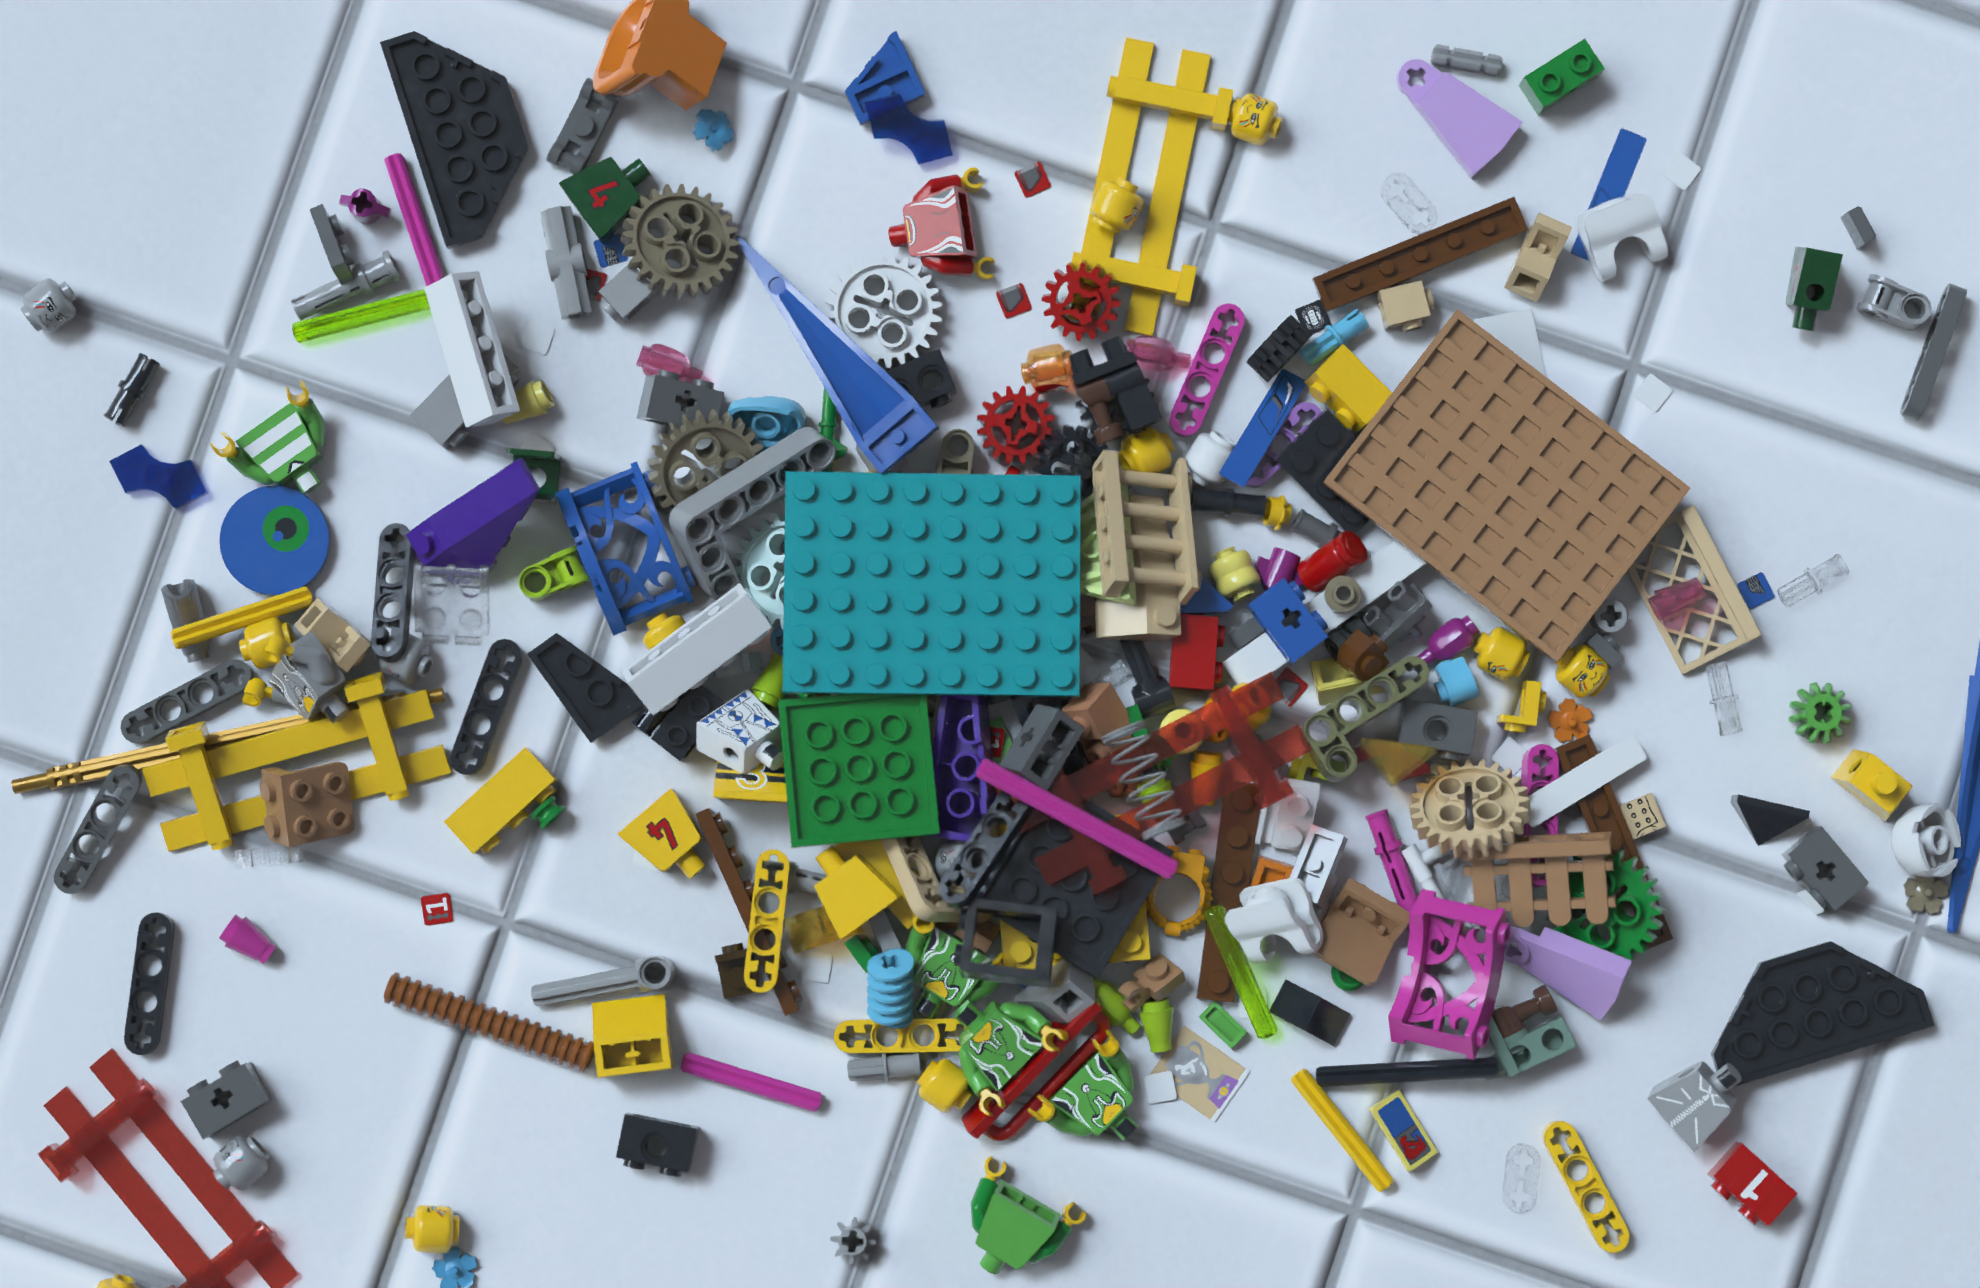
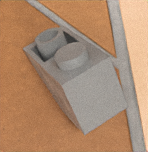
(1068, 995)

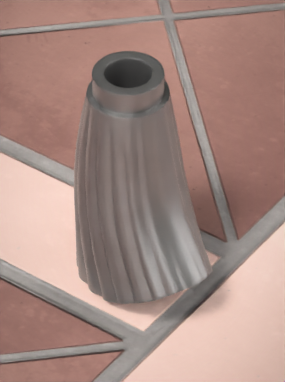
(185, 608)

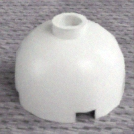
(1926, 840)

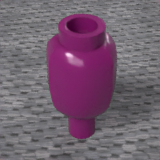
(1450, 640)

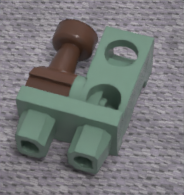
(1523, 1049)

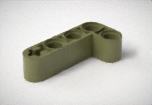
(1367, 710)

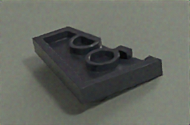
(584, 687)

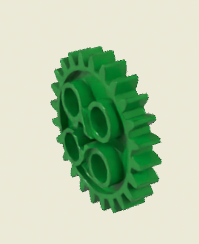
(1626, 931)

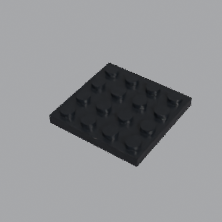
(1088, 923)

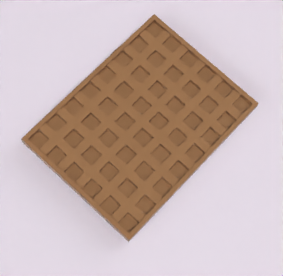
(1506, 485)

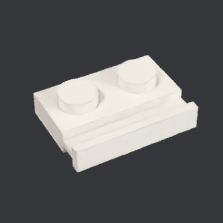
(1289, 820)

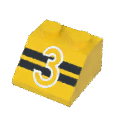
(757, 785)

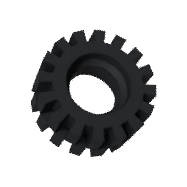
(1279, 348)

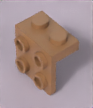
(307, 803)
(1360, 931)

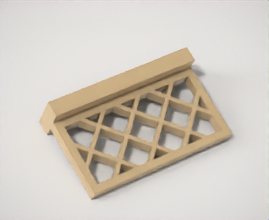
(1719, 580)

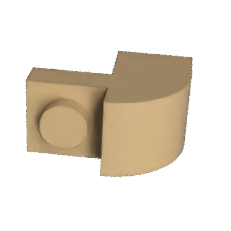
(1537, 257)
(336, 635)

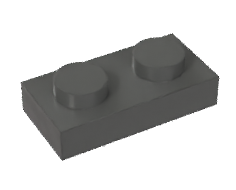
(338, 255)

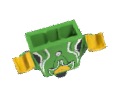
(935, 969)
(999, 1044)
(1094, 1096)

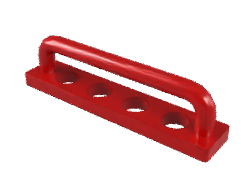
(979, 1123)

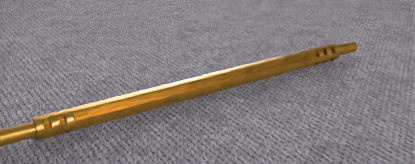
(100, 767)

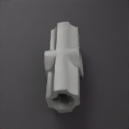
(566, 262)

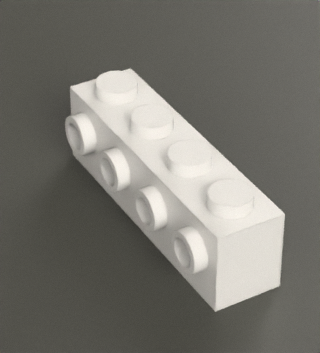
(472, 349)
(697, 650)

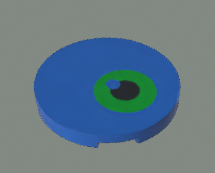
(274, 540)

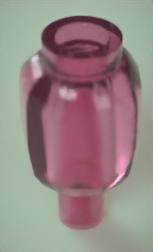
(1156, 354)
(662, 357)

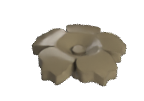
(1924, 894)

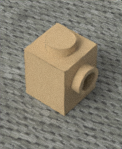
(1405, 306)

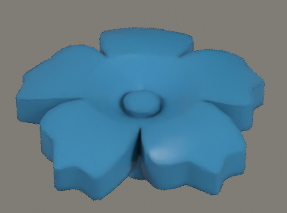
(713, 128)
(455, 1269)

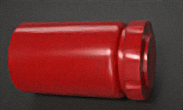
(1332, 560)

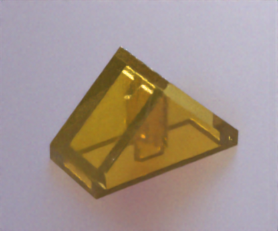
(1393, 758)
(812, 930)

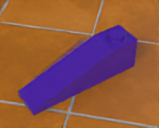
(478, 522)

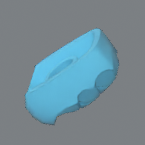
(769, 417)

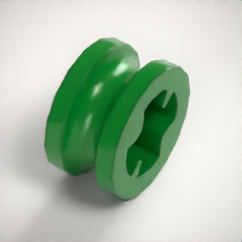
(547, 812)

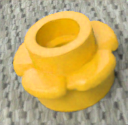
(1277, 512)

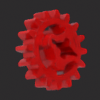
(1077, 285)
(998, 422)

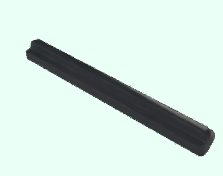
(1407, 1071)

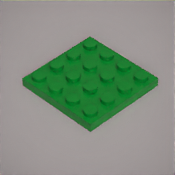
(857, 768)

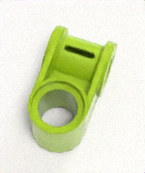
(556, 574)

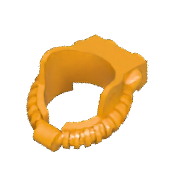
(1191, 866)

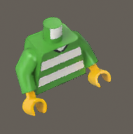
(281, 445)

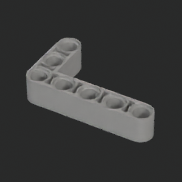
(739, 503)

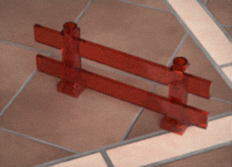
(1254, 763)
(91, 1140)

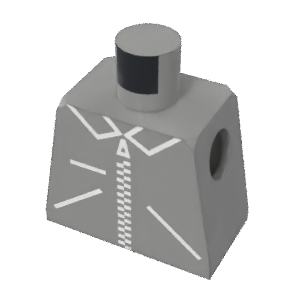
(1696, 1100)

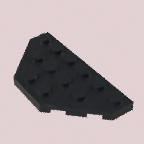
(460, 131)
(1815, 1009)

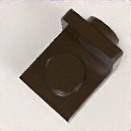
(731, 970)

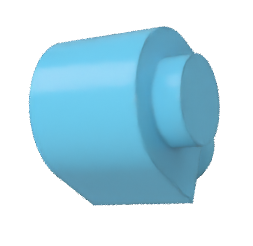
(1455, 682)

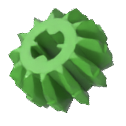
(1832, 714)

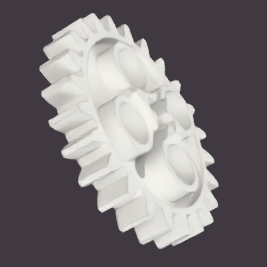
(897, 281)

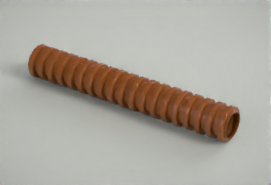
(489, 1022)

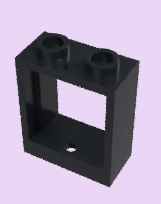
(1045, 951)

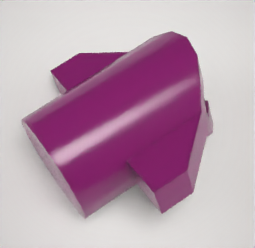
(364, 206)
(1279, 566)

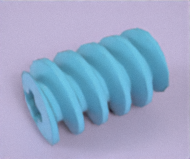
(891, 988)

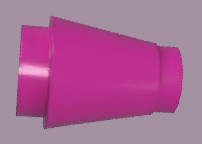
(247, 939)

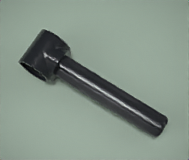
(1150, 691)

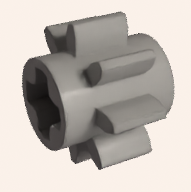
(844, 1246)

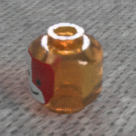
(1047, 368)

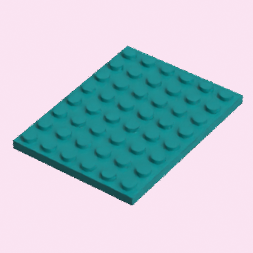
(932, 584)

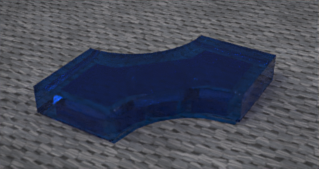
(893, 120)
(176, 481)

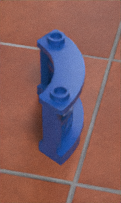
(616, 595)

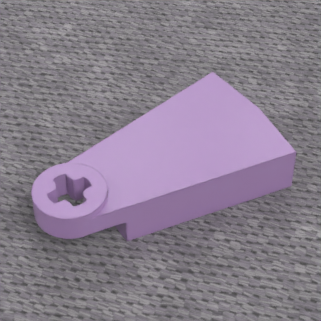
(1459, 116)
(1570, 967)

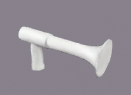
(1419, 864)

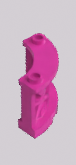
(1410, 1001)

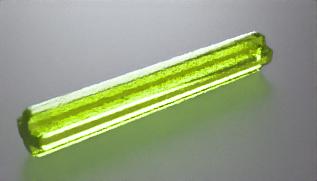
(360, 316)
(1241, 973)

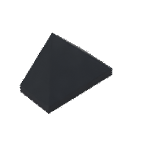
(1766, 818)

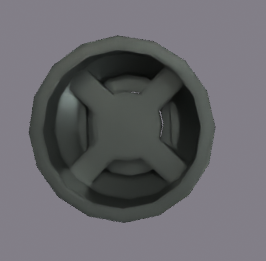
(1337, 638)

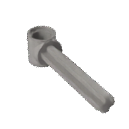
(603, 982)

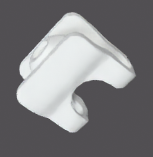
(1613, 221)
(1277, 909)

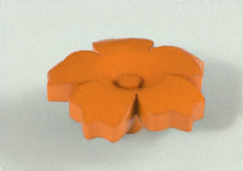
(1569, 720)

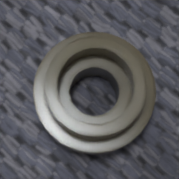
(1332, 599)

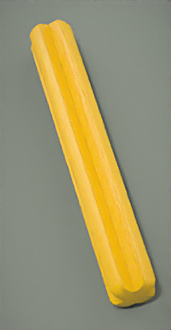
(241, 617)
(1342, 1130)

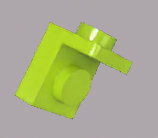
(1299, 766)

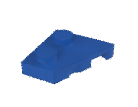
(885, 75)

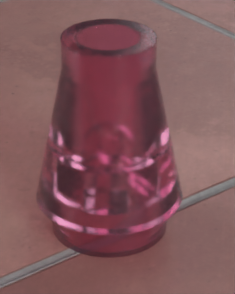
(1674, 600)

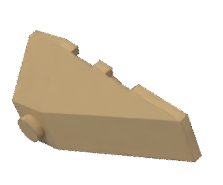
(1157, 607)

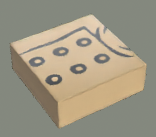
(1642, 816)

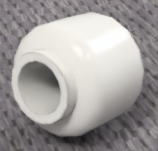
(1208, 456)

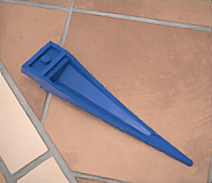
(871, 402)
(1968, 804)

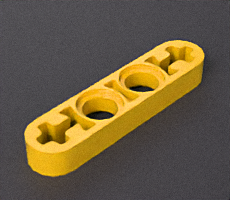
(771, 921)
(905, 1039)
(1590, 1183)

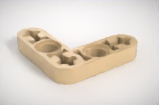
(922, 890)

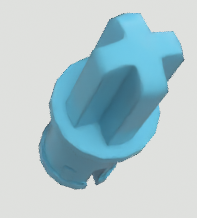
(1334, 337)

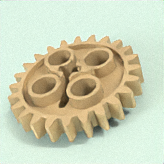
(1441, 808)

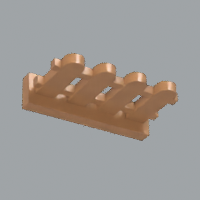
(1555, 849)

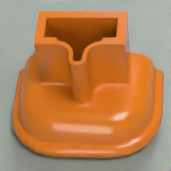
(659, 47)

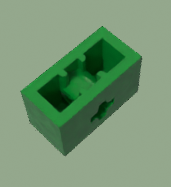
(1561, 76)

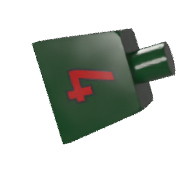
(605, 194)
(1821, 271)

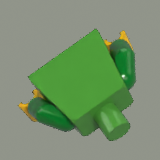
(1015, 1225)

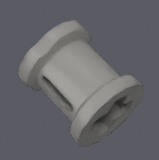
(1614, 608)

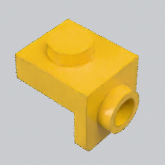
(1531, 703)

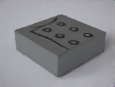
(1858, 227)

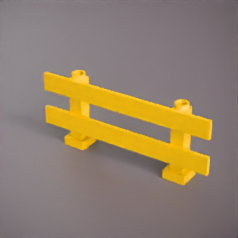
(1185, 105)
(372, 720)

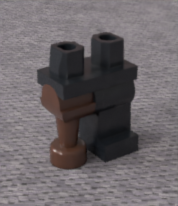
(1110, 381)

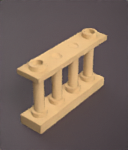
(1114, 540)

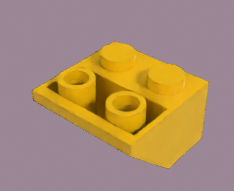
(632, 1035)

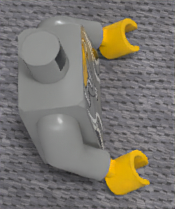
(302, 677)

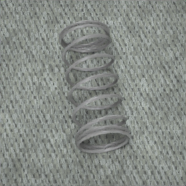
(1165, 825)

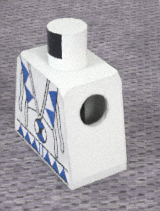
(741, 735)

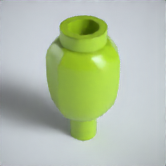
(1112, 1006)

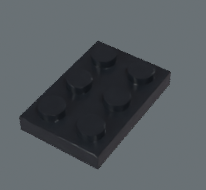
(1311, 460)

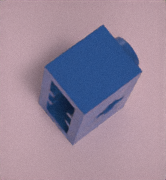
(1268, 613)

